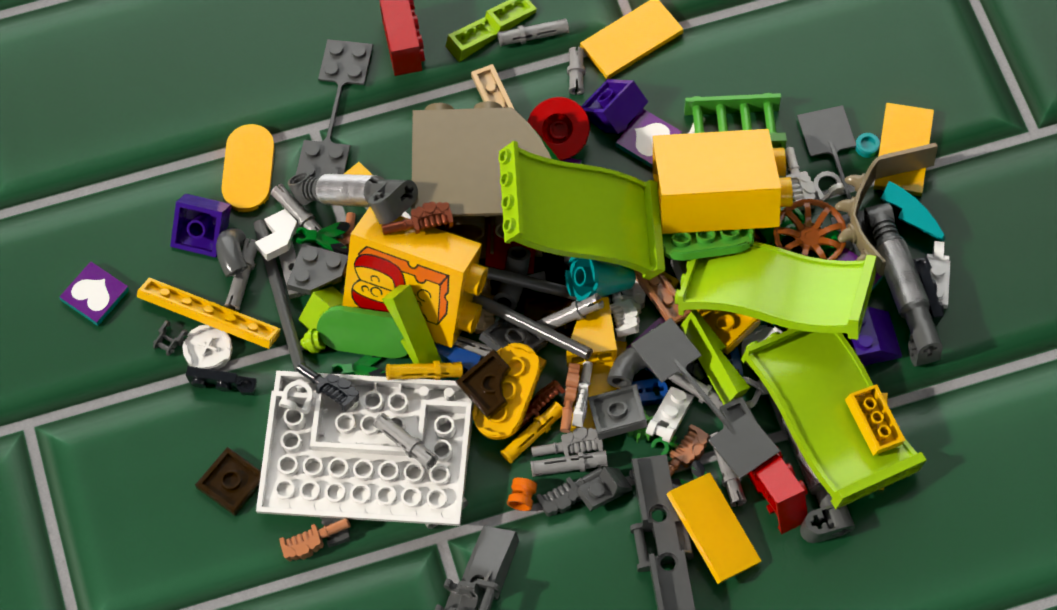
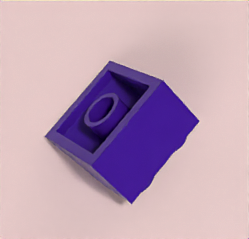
(615, 105)
(198, 224)
(876, 339)

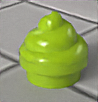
(312, 341)

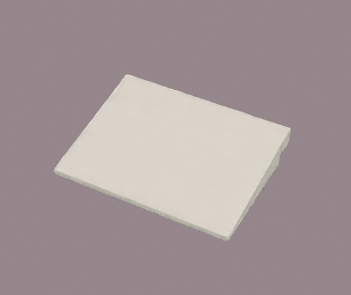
(349, 469)

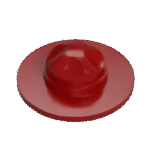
(561, 126)

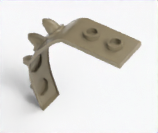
(881, 167)

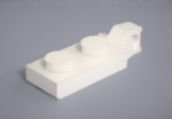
(940, 271)

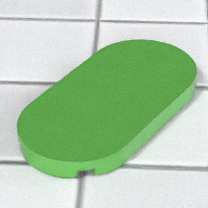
(706, 244)
(361, 332)

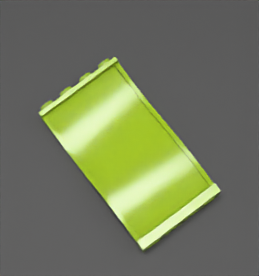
(581, 211)
(781, 288)
(809, 383)

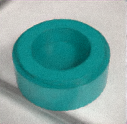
(867, 145)

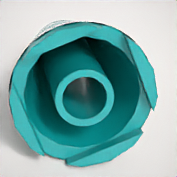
(596, 276)

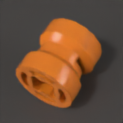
(522, 494)

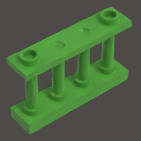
(741, 104)

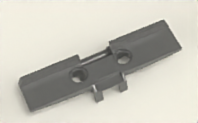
(672, 539)
(488, 561)

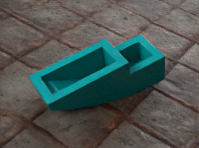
(912, 210)

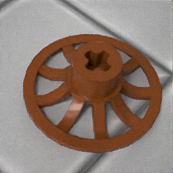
(811, 235)

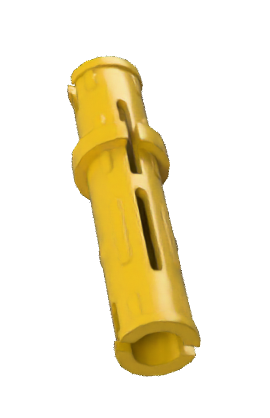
(424, 370)
(532, 432)

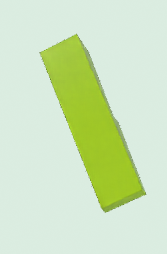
(483, 31)
(411, 323)
(718, 368)

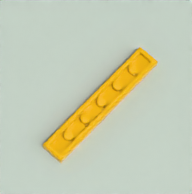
(208, 313)

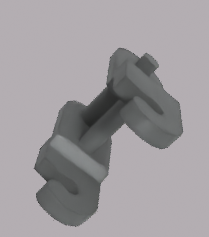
(176, 341)

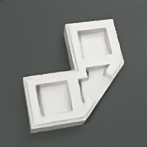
(283, 228)

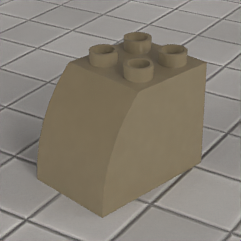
(459, 163)

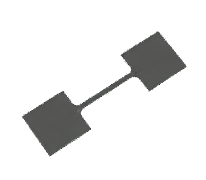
(344, 64)
(828, 133)
(740, 442)

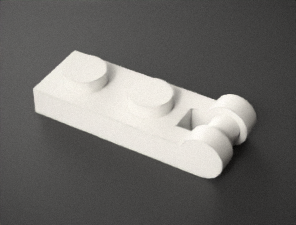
(670, 414)

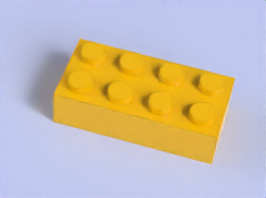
(875, 419)

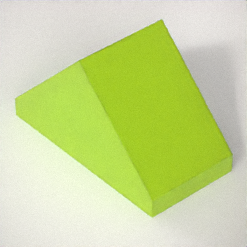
(318, 303)

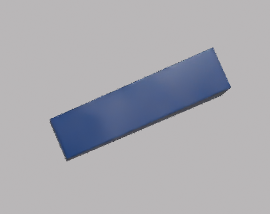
(458, 354)

